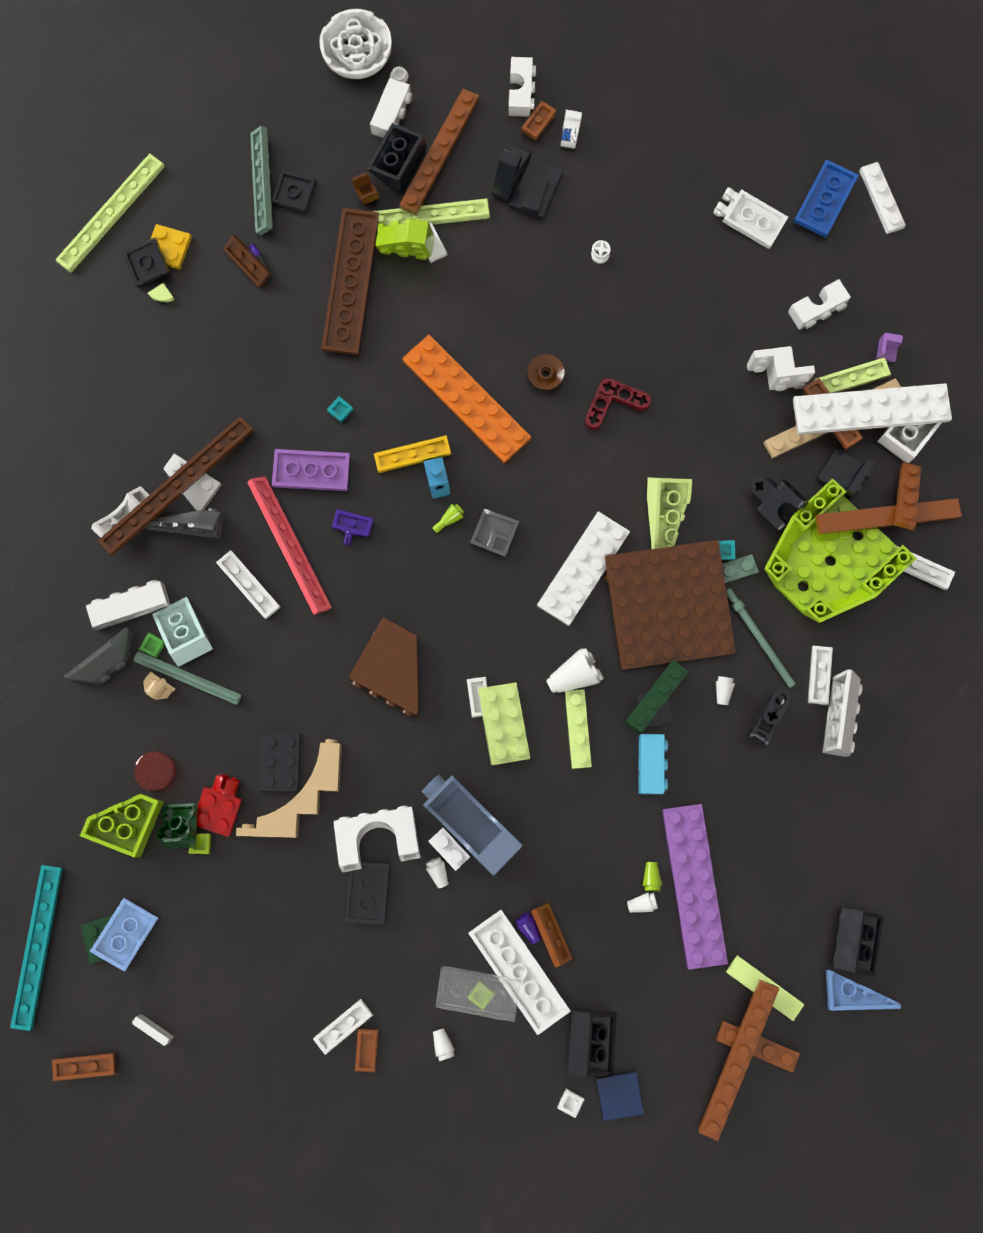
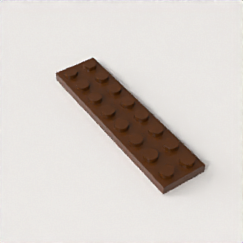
(350, 281)

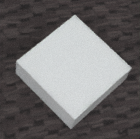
(570, 1103)

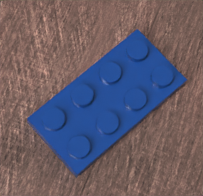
(825, 198)

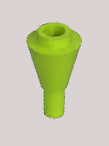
(452, 515)

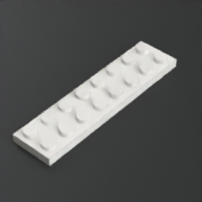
(872, 409)

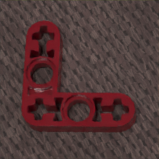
(608, 396)

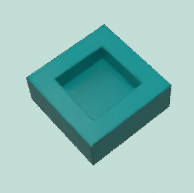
(340, 409)
(727, 549)

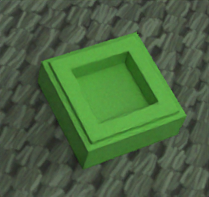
(152, 645)

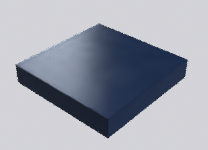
(619, 1096)

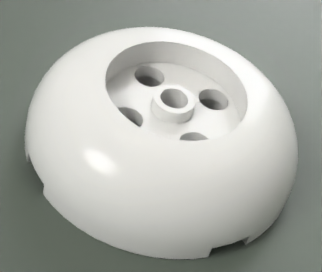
(353, 27)

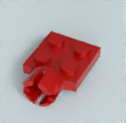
(219, 806)

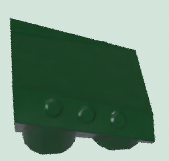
(178, 826)

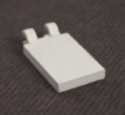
(751, 217)

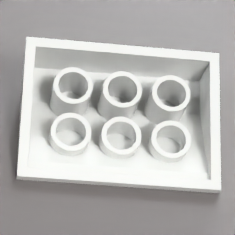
(842, 714)

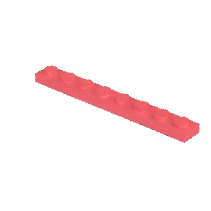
(289, 545)

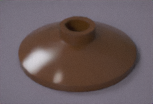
(549, 364)

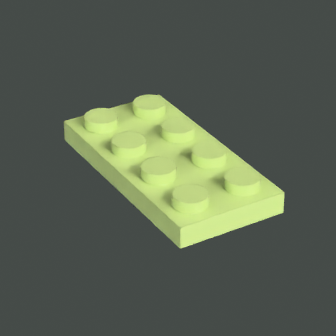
(503, 723)

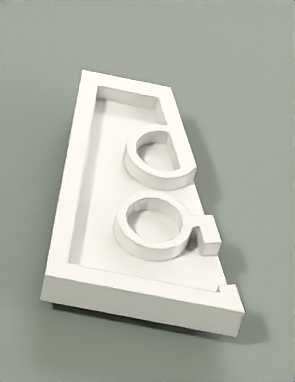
(199, 493)

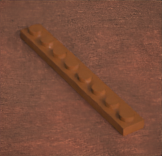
(439, 152)
(738, 1059)

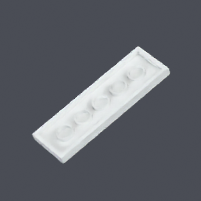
(582, 569)
(512, 959)

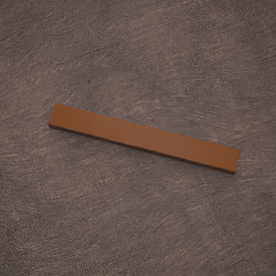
(884, 516)

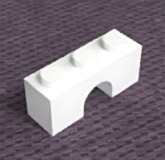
(522, 73)
(806, 313)

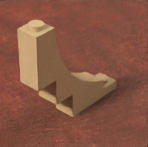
(285, 820)

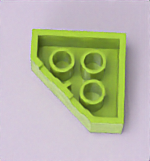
(406, 239)
(124, 825)

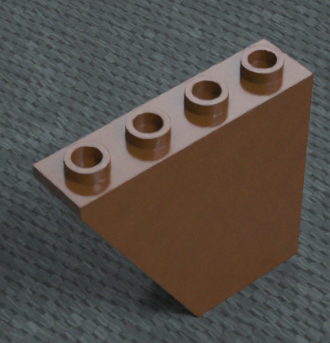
(390, 667)

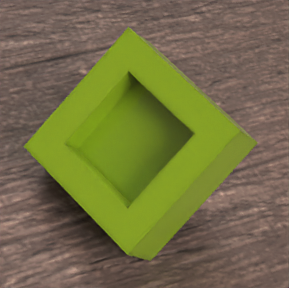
(203, 844)

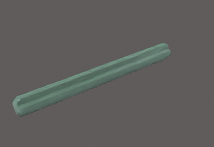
(187, 678)

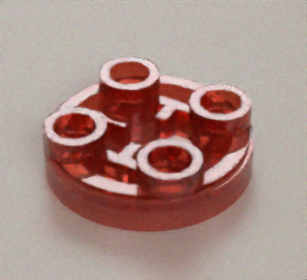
(154, 771)

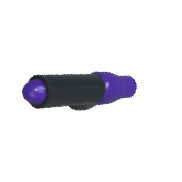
(257, 253)

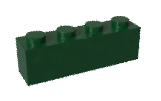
(656, 697)

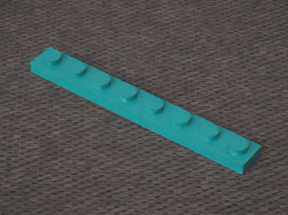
(36, 948)

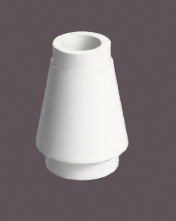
(724, 689)
(437, 871)
(643, 903)
(443, 1045)

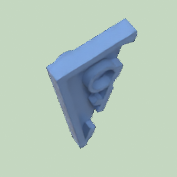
(849, 995)

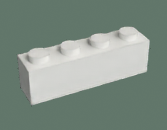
(128, 605)

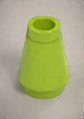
(652, 878)

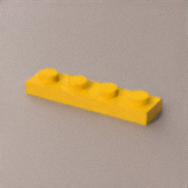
(412, 454)

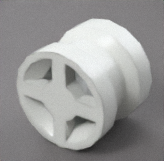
(601, 247)

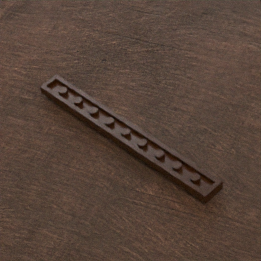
(175, 486)

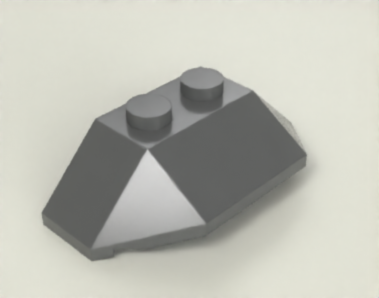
(105, 660)

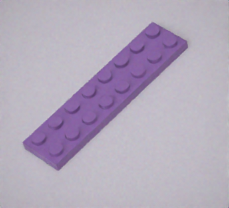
(694, 887)

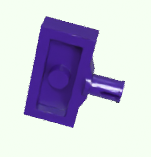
(352, 525)

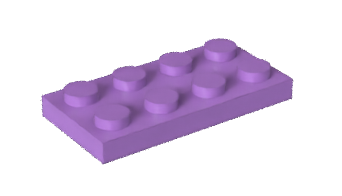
(311, 470)

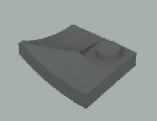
(494, 532)

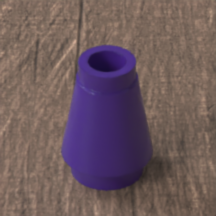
(528, 926)

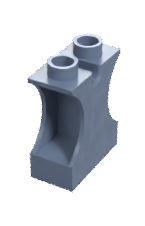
(470, 823)

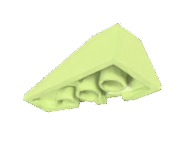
(666, 508)

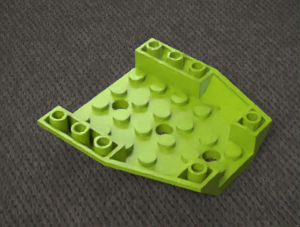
(860, 567)

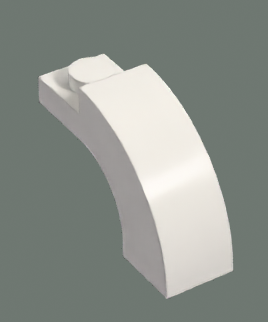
(131, 500)

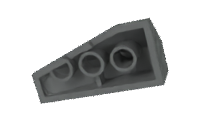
(195, 523)

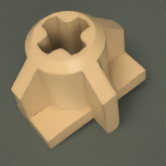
(157, 687)

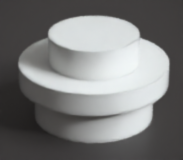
(399, 74)

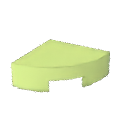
(161, 294)

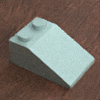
(182, 632)

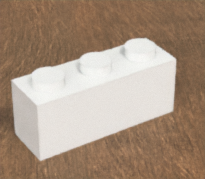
(391, 107)

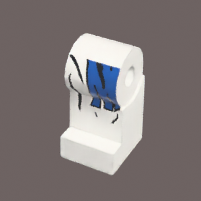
(571, 128)

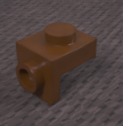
(364, 188)

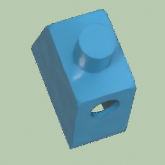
(437, 477)

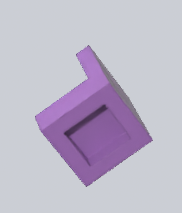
(888, 346)

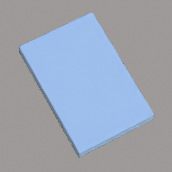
(124, 934)

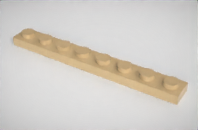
(789, 439)

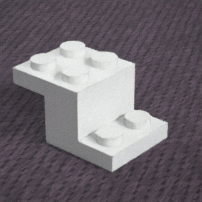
(780, 368)

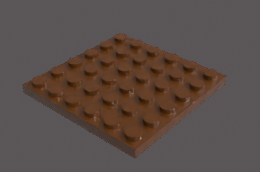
(669, 604)

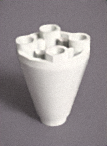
(575, 673)

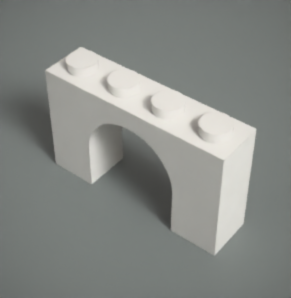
(351, 830)

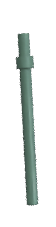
(738, 605)

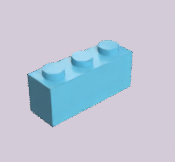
(652, 764)

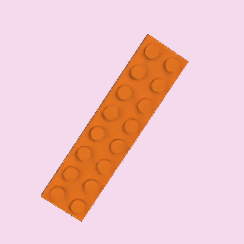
(466, 399)

